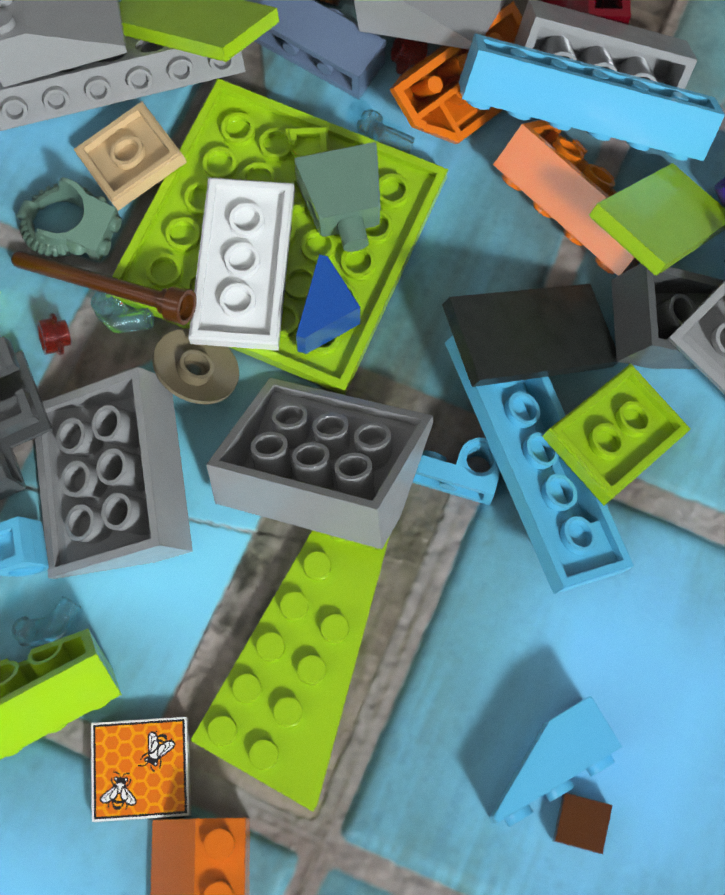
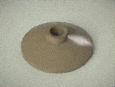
(195, 371)

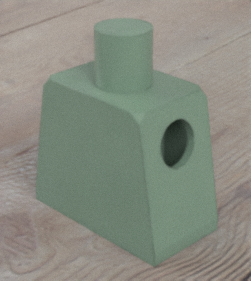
(342, 192)

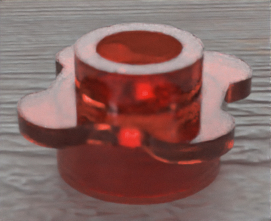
(407, 53)

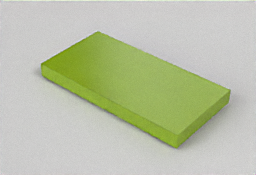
(198, 26)
(661, 218)

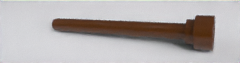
(174, 303)

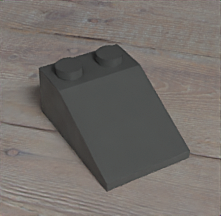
(650, 311)

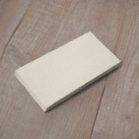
(242, 264)

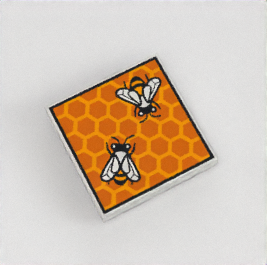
(140, 769)

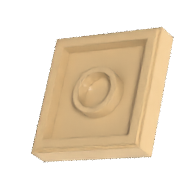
(130, 155)

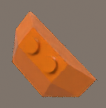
(431, 89)

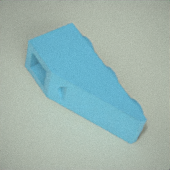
(560, 751)

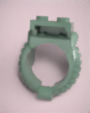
(89, 236)

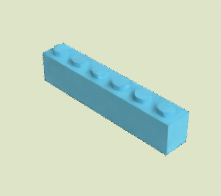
(589, 99)

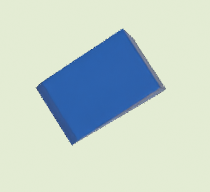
(328, 308)

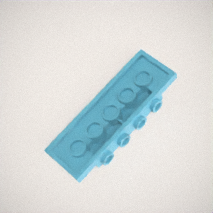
(560, 514)

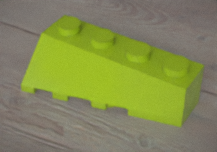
(52, 689)

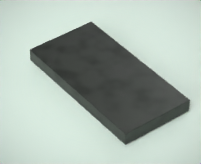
(530, 333)

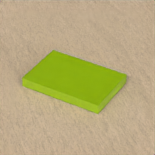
(616, 433)

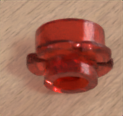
(53, 335)

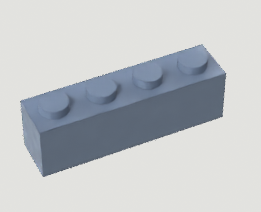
(325, 44)

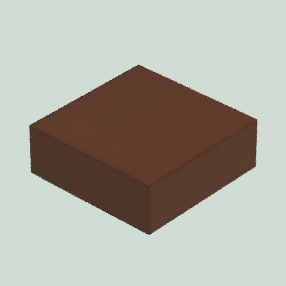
(582, 823)

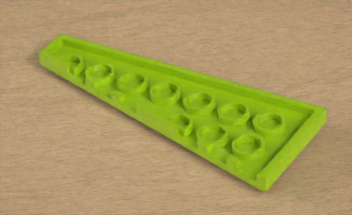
(294, 674)

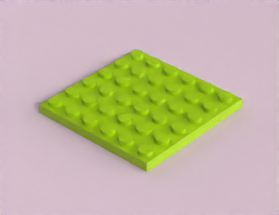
(246, 139)

